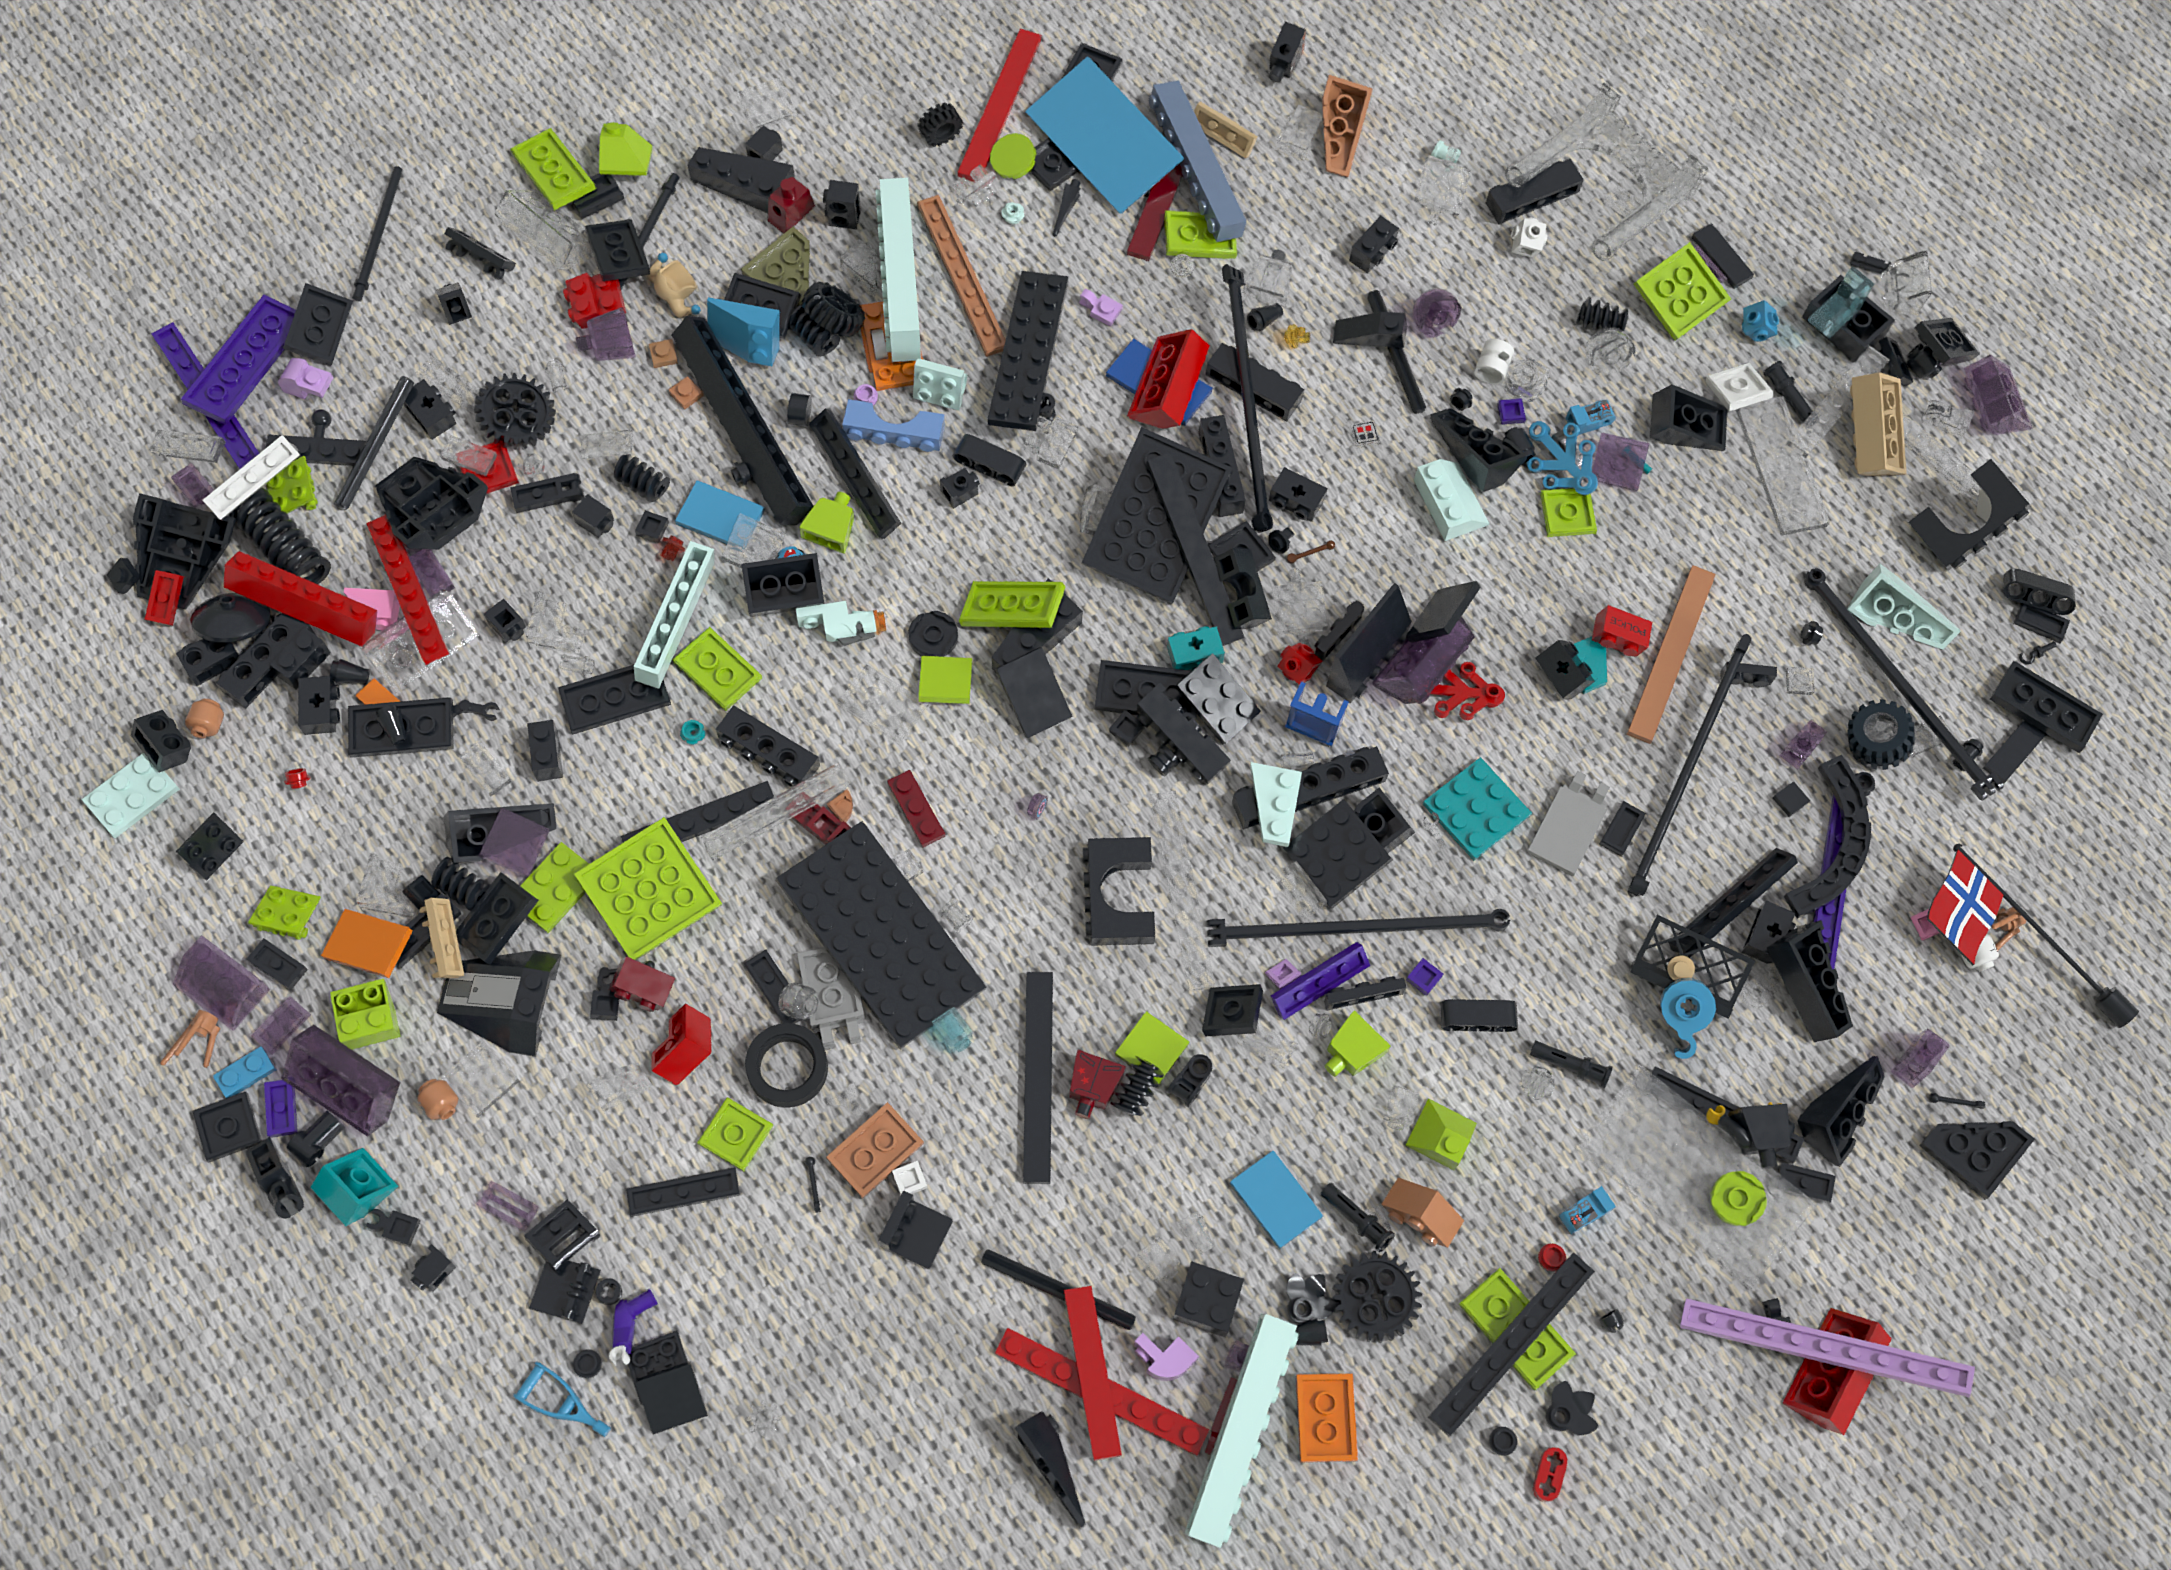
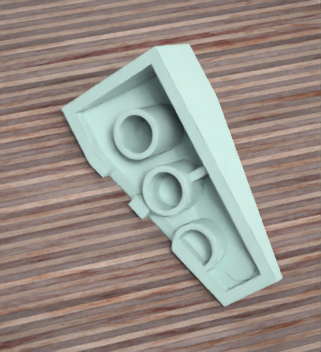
(1894, 604)

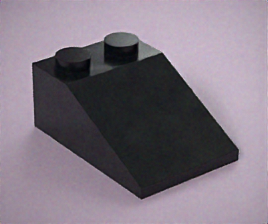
(1688, 419)

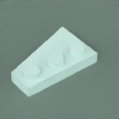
(1276, 800)

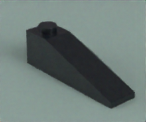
(1480, 454)
(1384, 820)
(469, 828)
(1833, 1116)

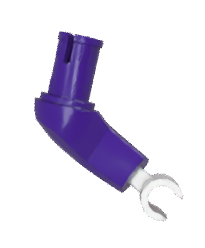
(624, 1324)

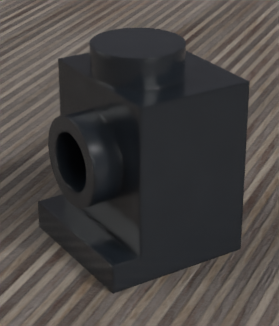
(956, 493)
(504, 614)
(432, 1270)

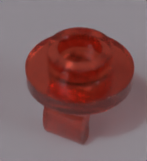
(671, 550)

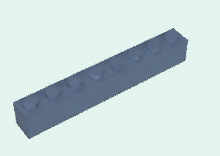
(1199, 162)

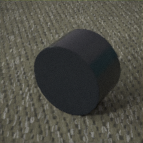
(799, 409)

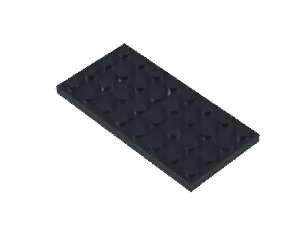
(880, 934)

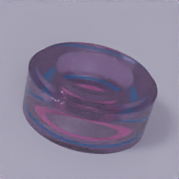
(1037, 805)

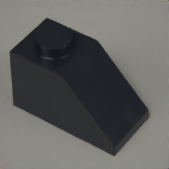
(453, 303)

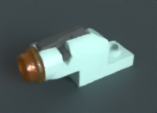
(841, 625)

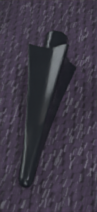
(1069, 199)

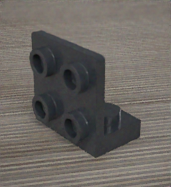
(915, 1231)

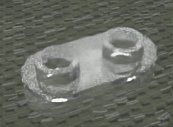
(1764, 985)

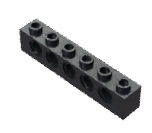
(1368, 760)

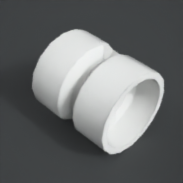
(1494, 361)

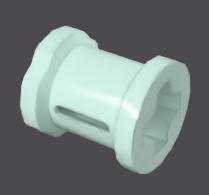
(1441, 150)

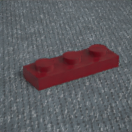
(916, 808)

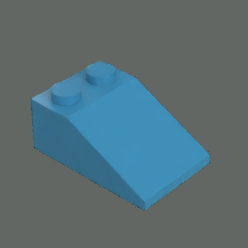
(745, 329)

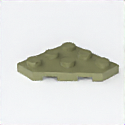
(783, 263)

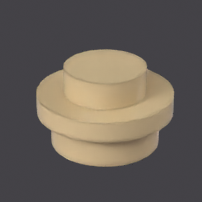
(1680, 967)

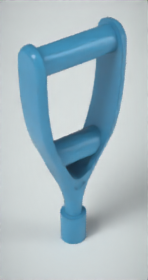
(568, 1405)

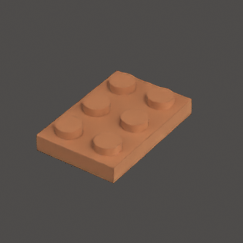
(875, 1150)

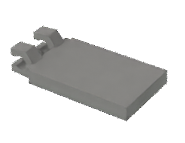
(1569, 826)
(837, 998)

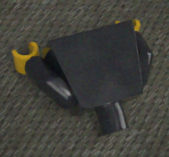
(1757, 1129)

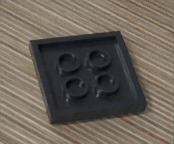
(1338, 853)

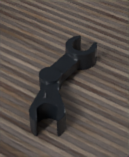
(468, 707)

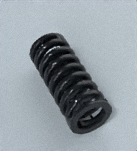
(271, 549)

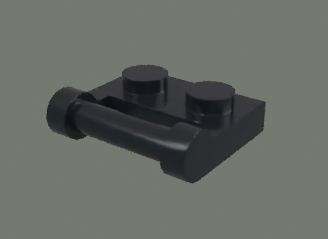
(556, 1229)

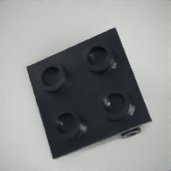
(209, 846)
(566, 1292)

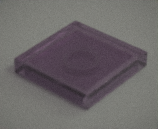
(1620, 461)
(514, 842)

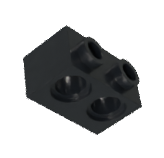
(842, 204)
(211, 662)
(160, 740)

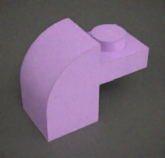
(302, 379)
(1167, 1364)

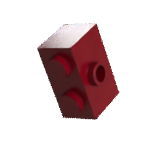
(641, 984)

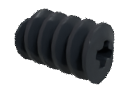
(1602, 316)
(813, 335)
(640, 479)
(457, 883)
(1138, 1087)

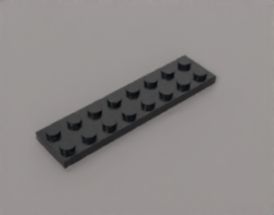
(1028, 351)

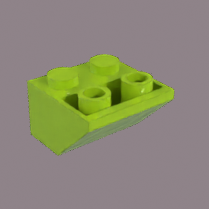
(365, 1014)

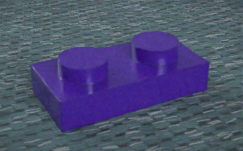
(280, 1109)

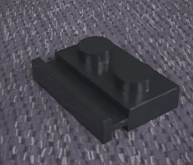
(605, 195)

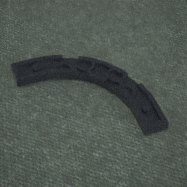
(1853, 846)

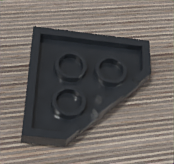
(1978, 1151)

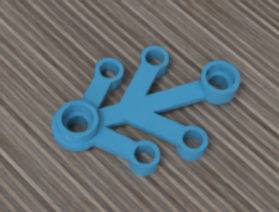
(1565, 460)

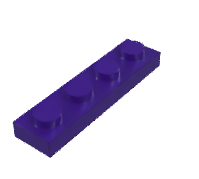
(1320, 980)

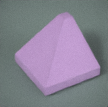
(1283, 974)

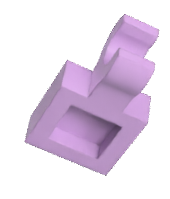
(1102, 309)

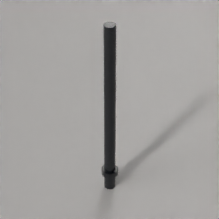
(667, 190)
(361, 284)

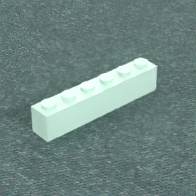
(674, 615)

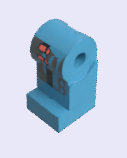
(1591, 416)
(1587, 1210)

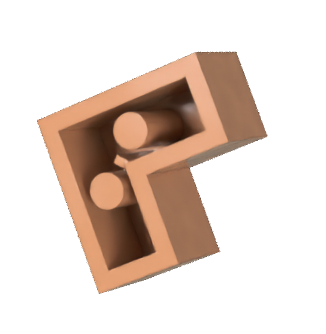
(1423, 1211)

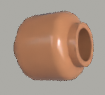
(204, 718)
(437, 1099)

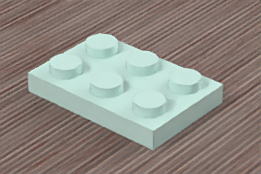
(129, 795)

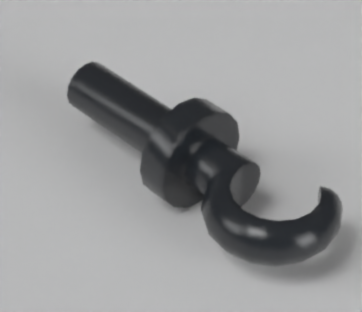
(2038, 651)

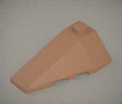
(1343, 119)

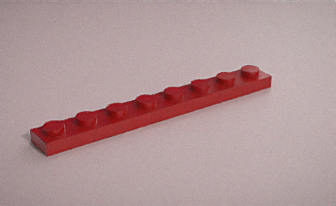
(408, 591)
(1126, 1403)

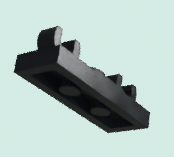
(478, 251)

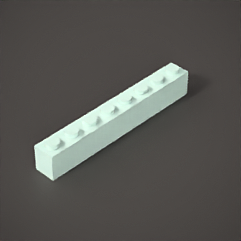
(1240, 1430)

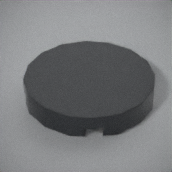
(936, 641)

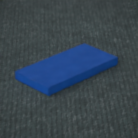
(1130, 367)

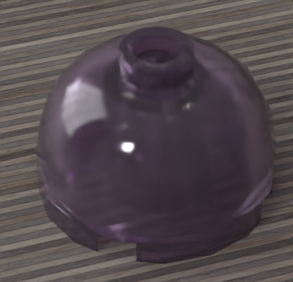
(1437, 308)

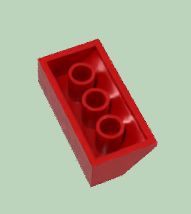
(1169, 379)
(1832, 1392)

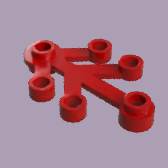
(1461, 692)

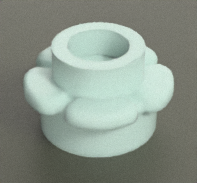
(1013, 218)

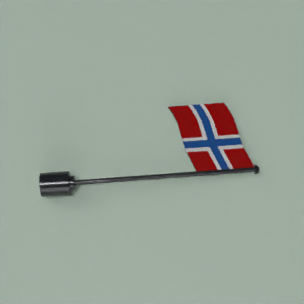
(1968, 907)

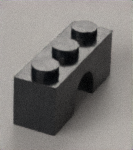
(1239, 569)

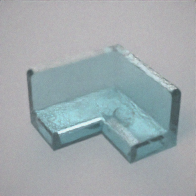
(1843, 304)

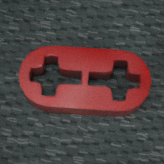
(1543, 1473)

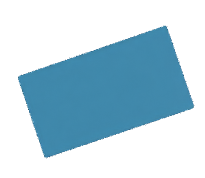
(1104, 135)

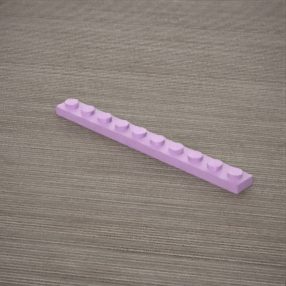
(1828, 1347)

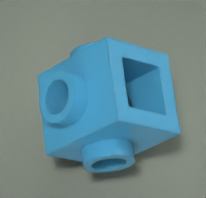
(1760, 321)

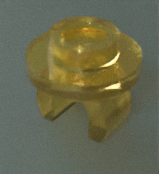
(1296, 335)

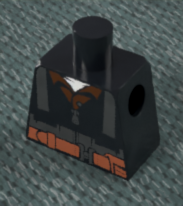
(1286, 51)

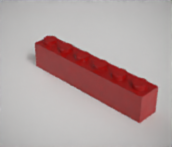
(300, 598)

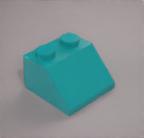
(353, 1186)

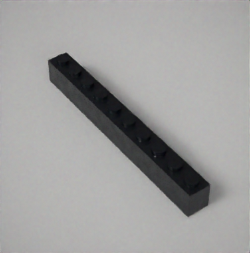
(742, 421)

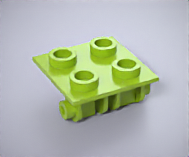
(293, 487)
(284, 912)

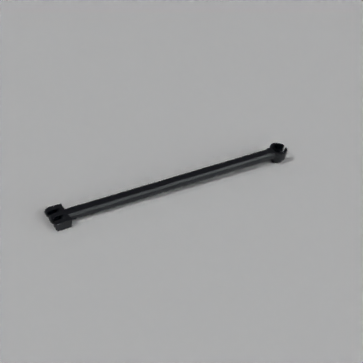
(1235, 279)
(1983, 783)
(1639, 884)
(1353, 926)

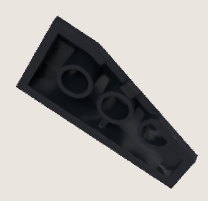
(1043, 1445)

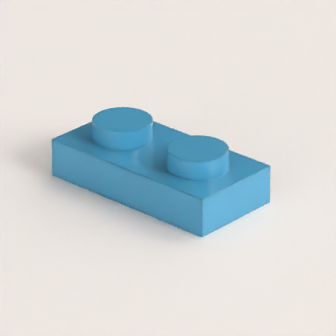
(244, 1072)

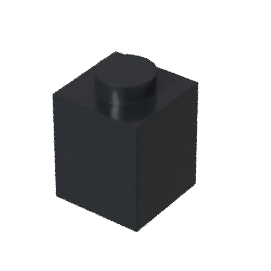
(764, 144)
(593, 516)

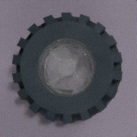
(1881, 734)

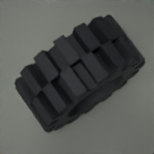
(940, 124)

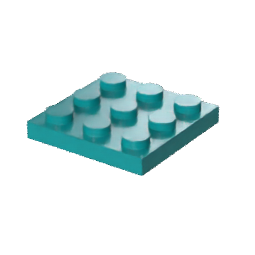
(1477, 808)

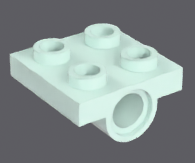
(939, 384)

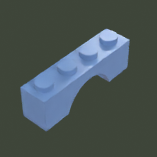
(922, 431)

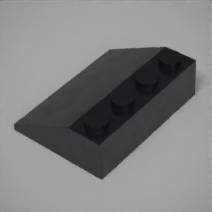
(1370, 646)

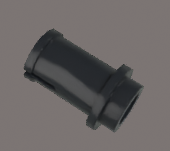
(1973, 748)

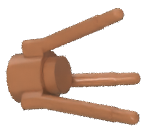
(2009, 921)
(201, 1025)

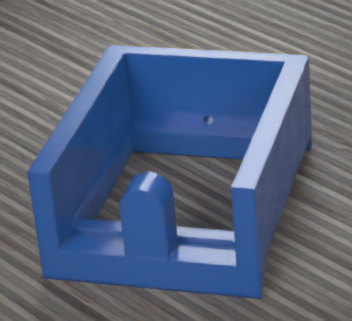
(1312, 720)

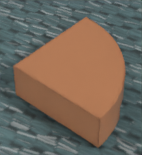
(841, 806)

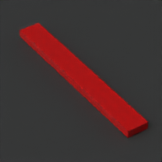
(1000, 102)

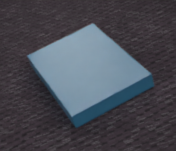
(715, 511)
(1276, 1199)

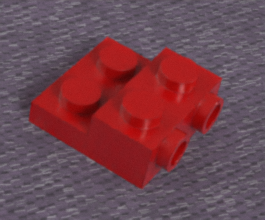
(591, 297)

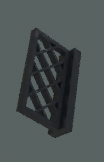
(1661, 977)

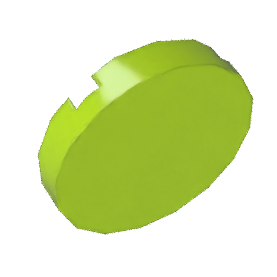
(1013, 156)
(1738, 1198)

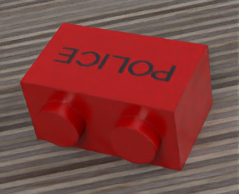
(1622, 631)

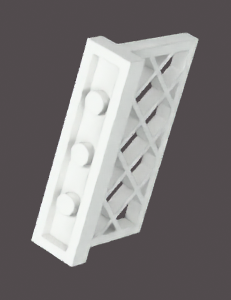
(251, 477)

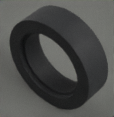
(786, 1033)

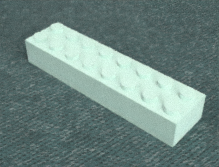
(898, 269)

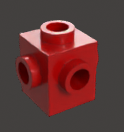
(1299, 662)

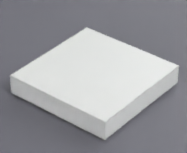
(1739, 387)

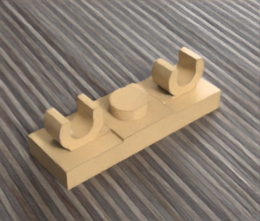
(1225, 130)
(443, 938)

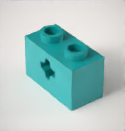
(1185, 656)

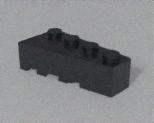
(738, 176)
(1026, 639)
(1811, 981)

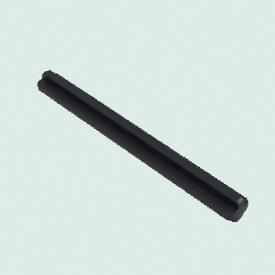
(1400, 361)
(374, 442)
(1053, 1287)

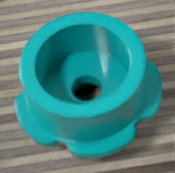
(688, 727)

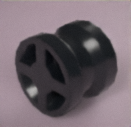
(1163, 760)

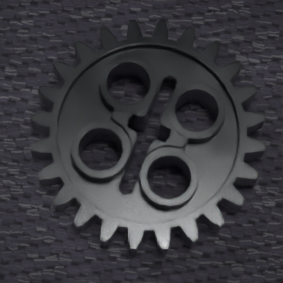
(515, 430)
(1352, 1303)

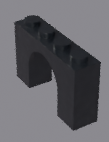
(2006, 506)
(1107, 924)

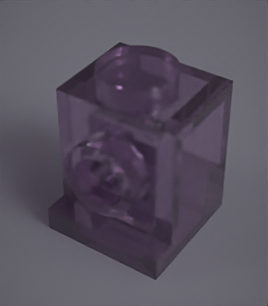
(192, 485)

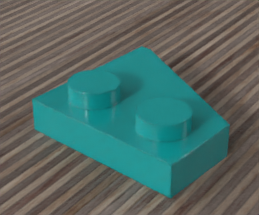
(1595, 656)

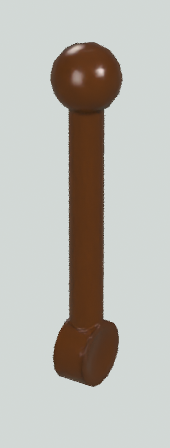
(1291, 558)

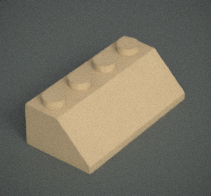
(1878, 425)

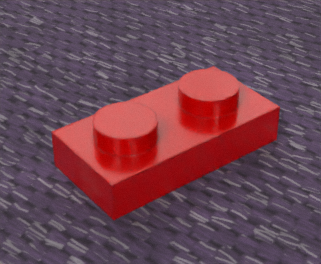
(164, 597)

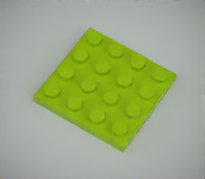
(648, 889)

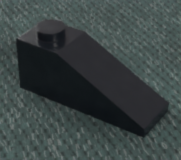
(1372, 329)

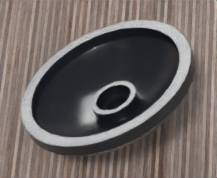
(229, 618)

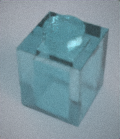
(953, 1031)

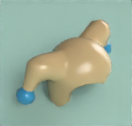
(673, 285)

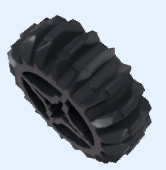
(833, 309)

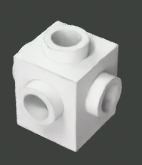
(1529, 237)

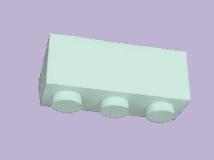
(1449, 498)

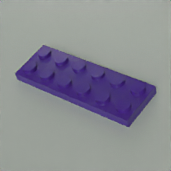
(241, 361)

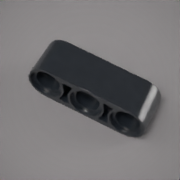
(989, 459)
(2047, 600)
(1479, 1014)

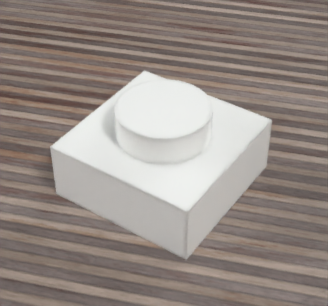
(910, 1178)

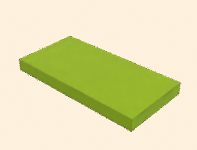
(552, 169)
(1012, 604)
(1495, 1306)

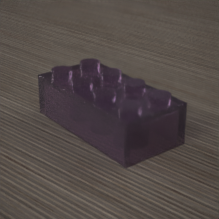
(340, 1080)

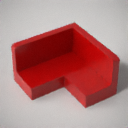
(685, 1047)

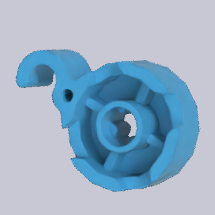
(1687, 1022)

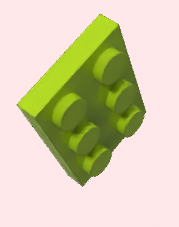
(555, 886)

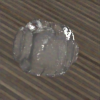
(798, 1001)

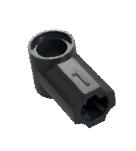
(311, 1143)

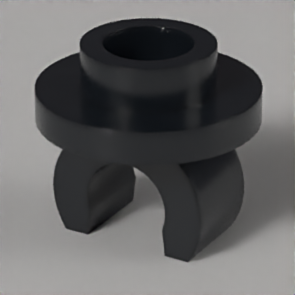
(1279, 540)

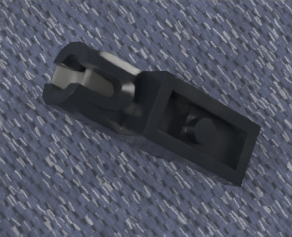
(275, 1178)

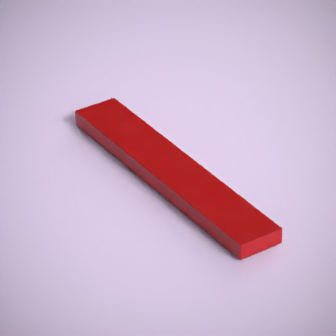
(1092, 1373)

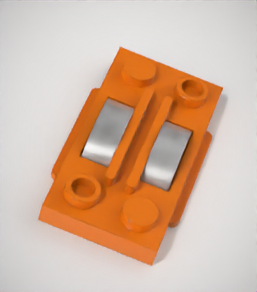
(879, 361)

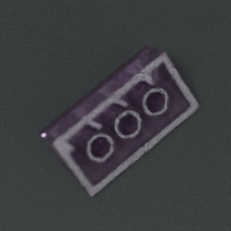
(1422, 664)

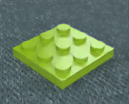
(1682, 291)

